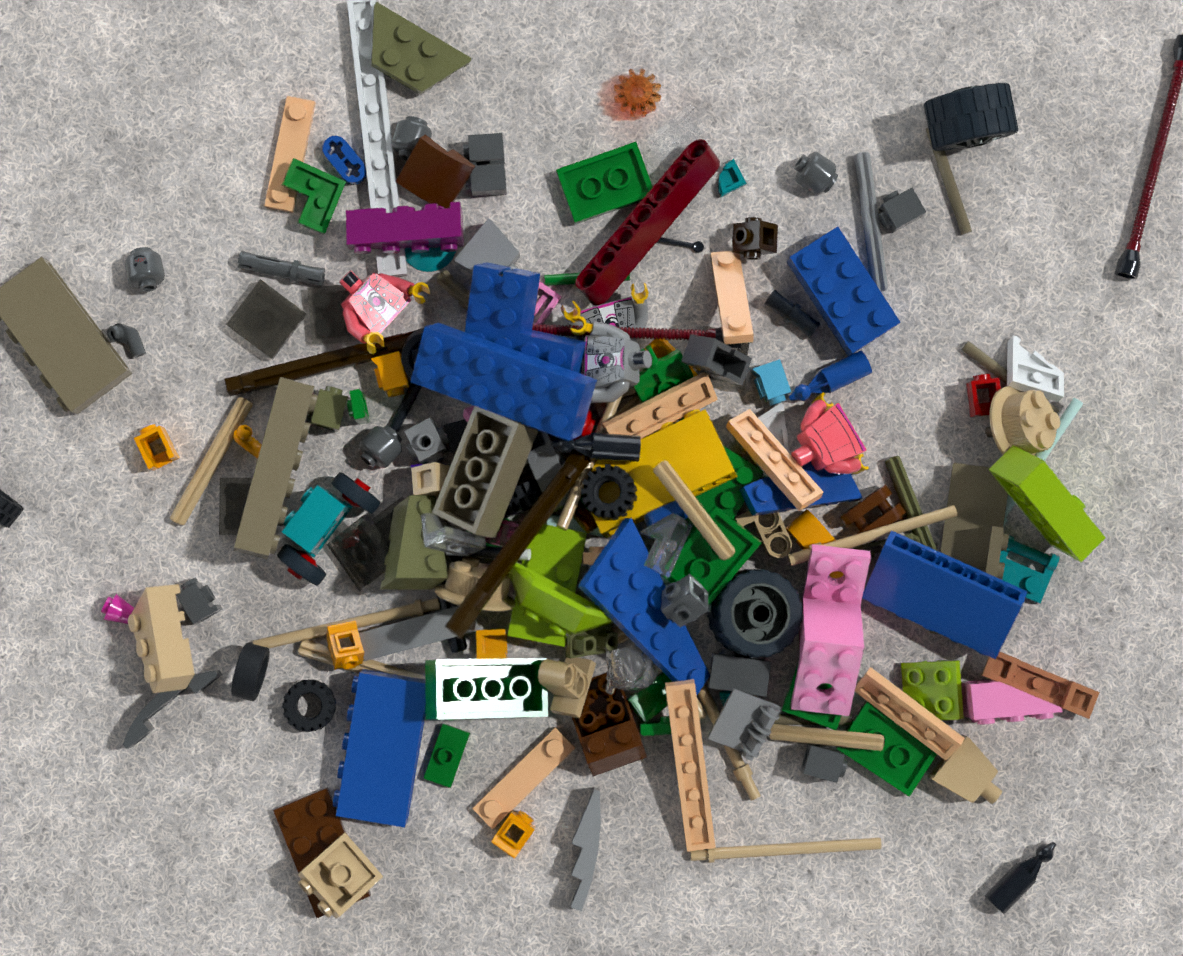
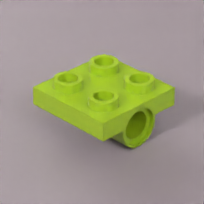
(935, 687)

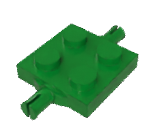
(662, 375)

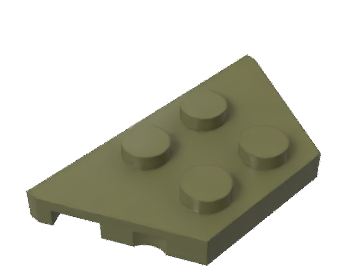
(410, 52)

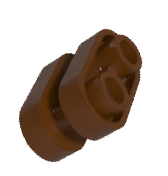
(877, 498)

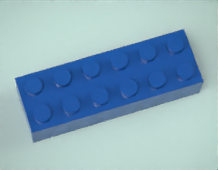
(503, 381)

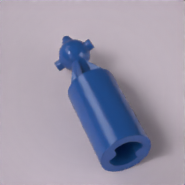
(835, 376)

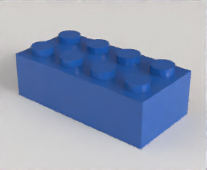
(843, 291)

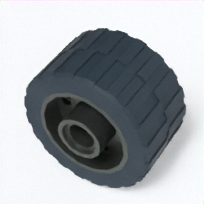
(971, 116)
(776, 616)

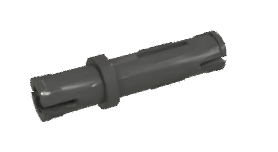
(275, 267)

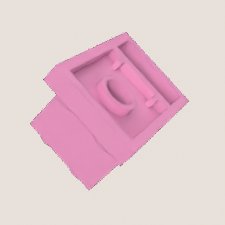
(831, 630)

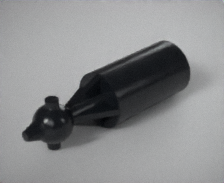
(603, 446)
(1019, 879)

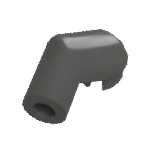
(129, 336)

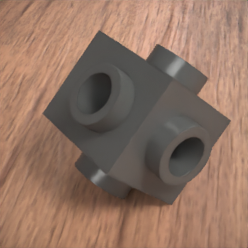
(684, 600)

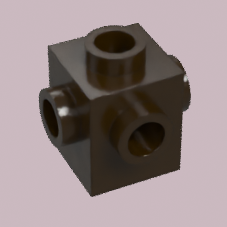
(754, 238)

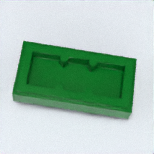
(358, 406)
(650, 700)
(656, 728)
(446, 755)

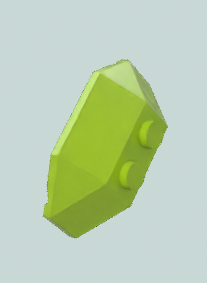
(554, 604)

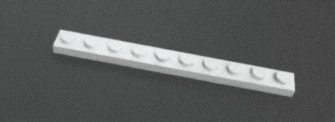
(375, 127)

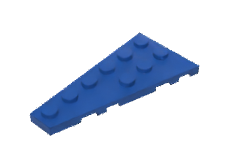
(633, 601)

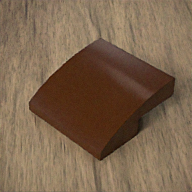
(435, 173)

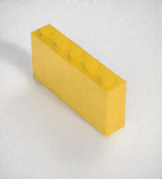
(690, 449)

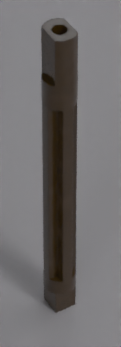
(313, 365)
(517, 544)

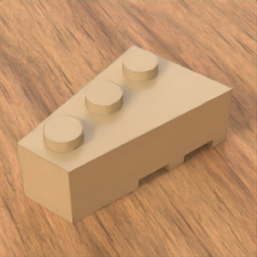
(160, 639)

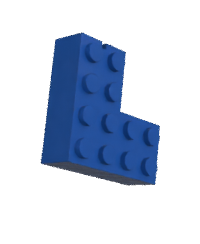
(504, 312)

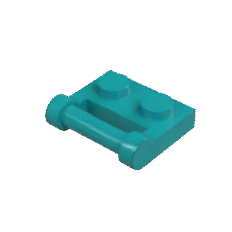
(1027, 578)

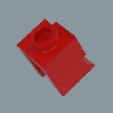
(981, 382)

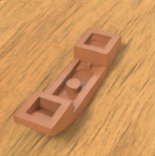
(1041, 684)

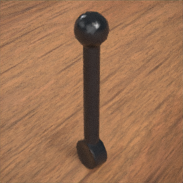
(698, 246)

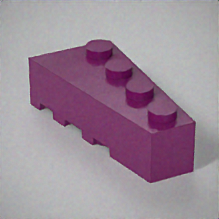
(405, 229)

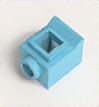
(771, 382)

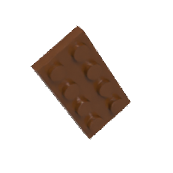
(309, 829)

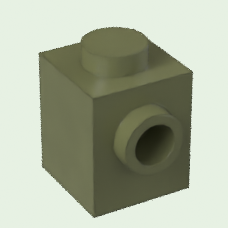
(329, 408)

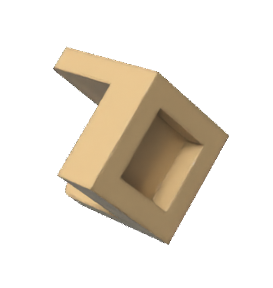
(429, 478)

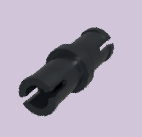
(792, 313)

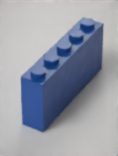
(944, 595)
(381, 748)

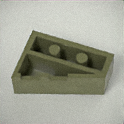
(409, 561)

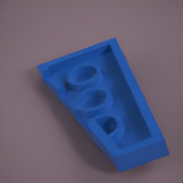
(766, 498)

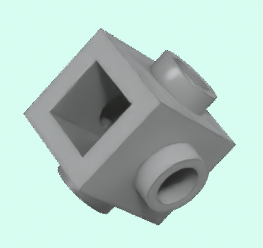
(420, 434)

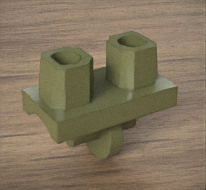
(592, 642)

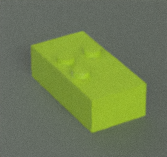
(1047, 503)
(557, 557)

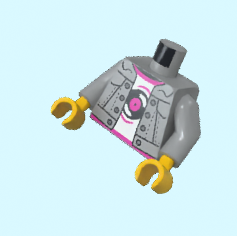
(619, 313)
(611, 360)

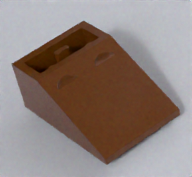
(607, 729)

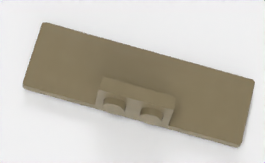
(978, 528)

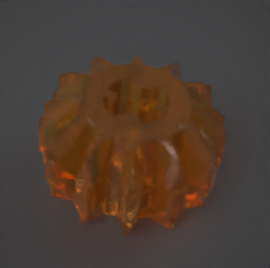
(648, 97)

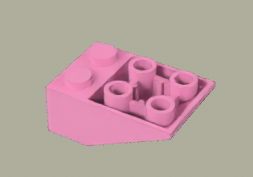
(993, 699)

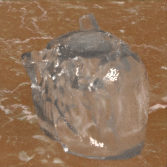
(629, 668)

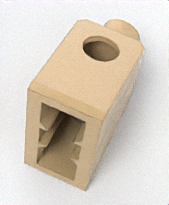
(968, 773)

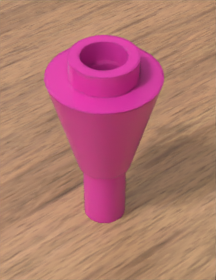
(117, 609)

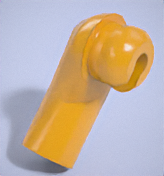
(244, 438)

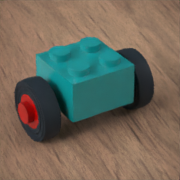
(317, 522)

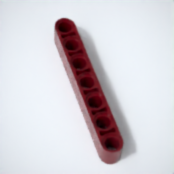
(647, 222)

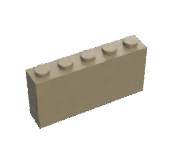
(59, 337)

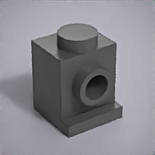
(198, 601)

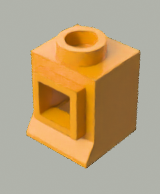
(391, 374)
(149, 435)
(491, 644)
(345, 657)
(506, 844)

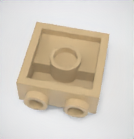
(339, 877)

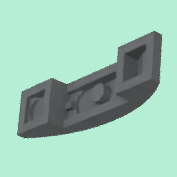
(142, 727)

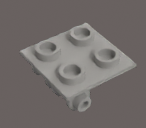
(744, 723)

